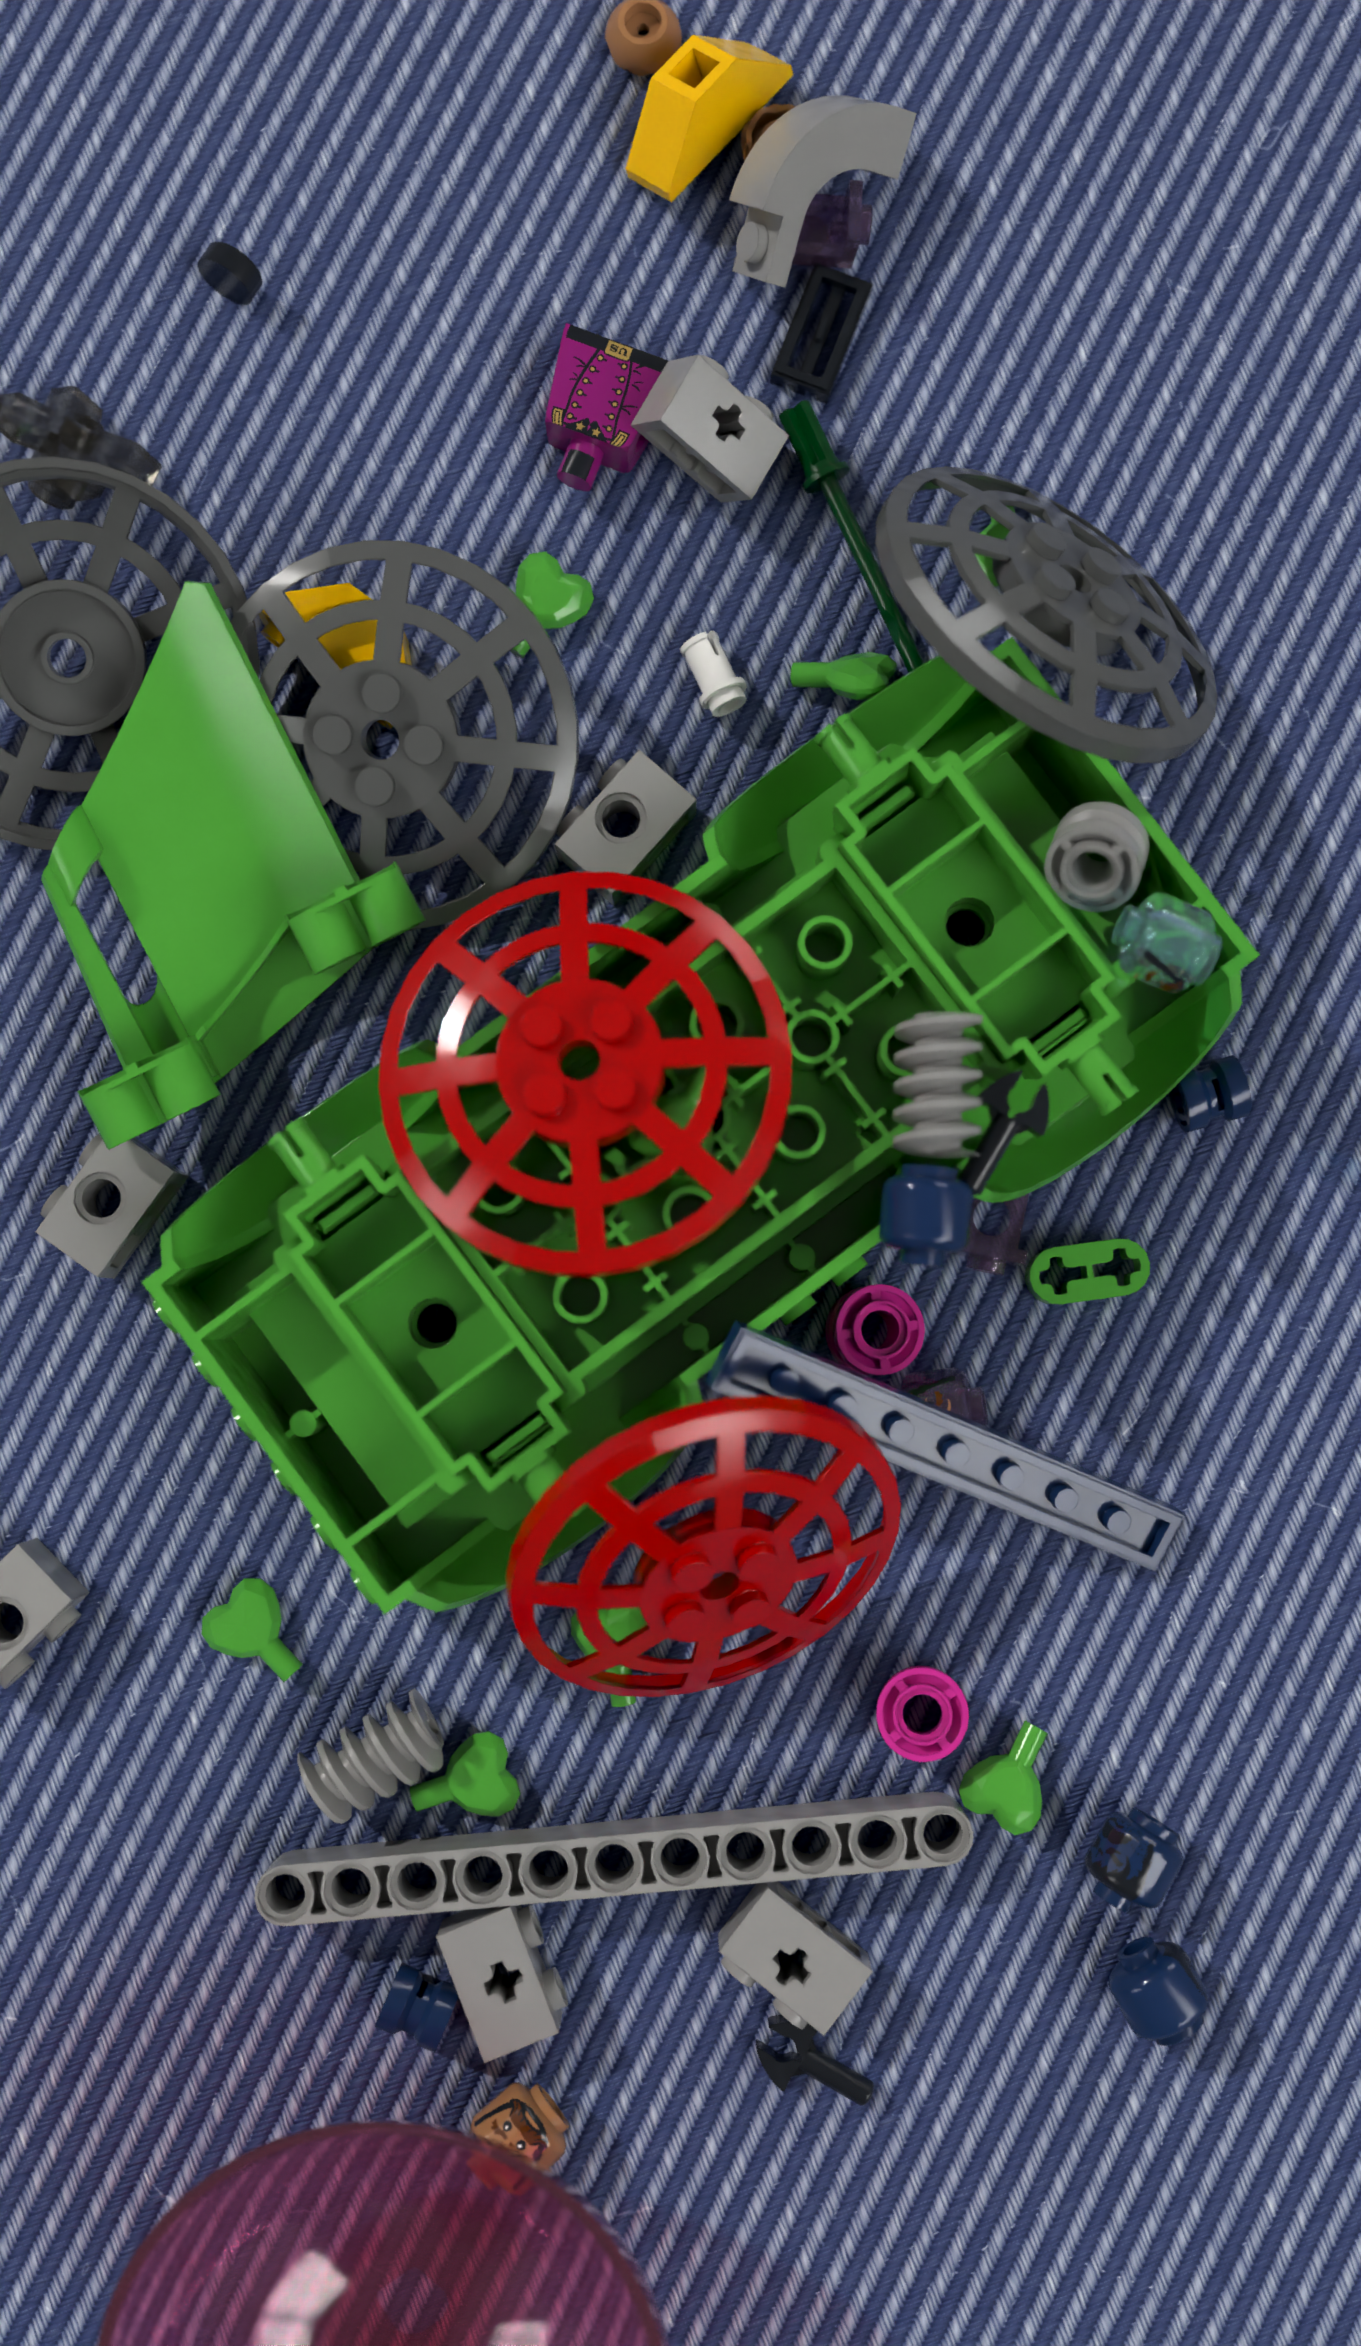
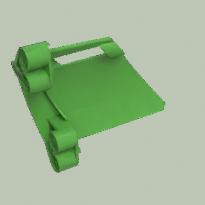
(217, 871)

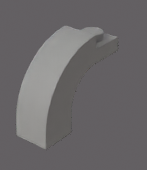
(795, 162)

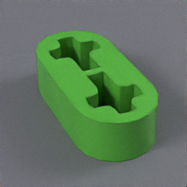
(1089, 1286)

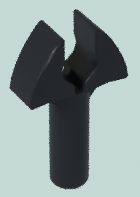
(1003, 1129)
(810, 2062)

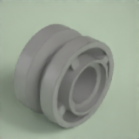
(1102, 830)

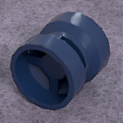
(1211, 1094)
(418, 2007)

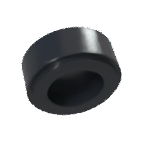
(230, 272)

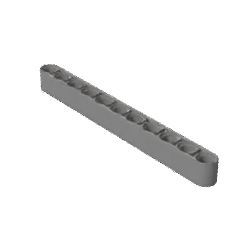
(587, 1878)

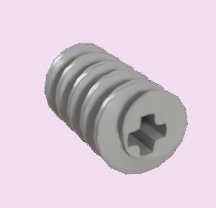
(936, 1084)
(373, 1761)

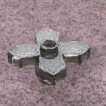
(70, 429)

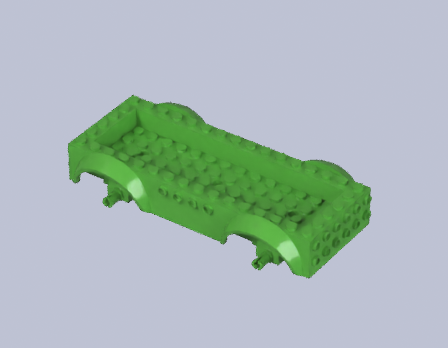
(840, 875)

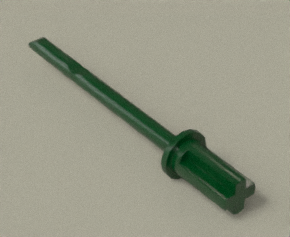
(823, 473)

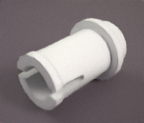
(716, 679)

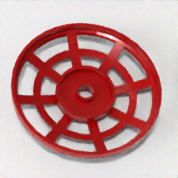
(593, 1109)
(678, 1565)

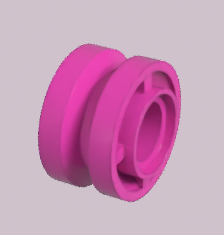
(903, 1324)
(922, 1745)

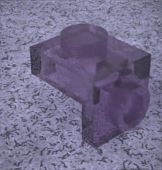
(834, 229)

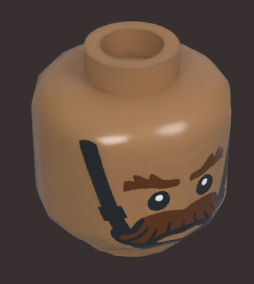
(525, 2121)

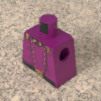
(594, 402)

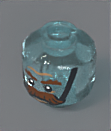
(1167, 943)

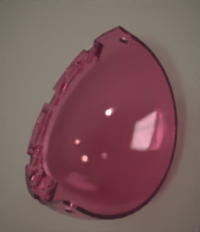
(383, 2244)

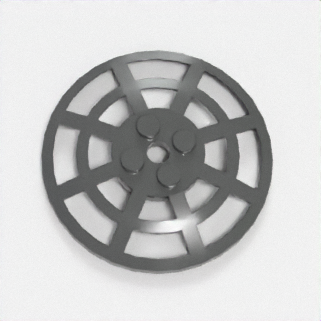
(1069, 587)
(92, 618)
(421, 714)

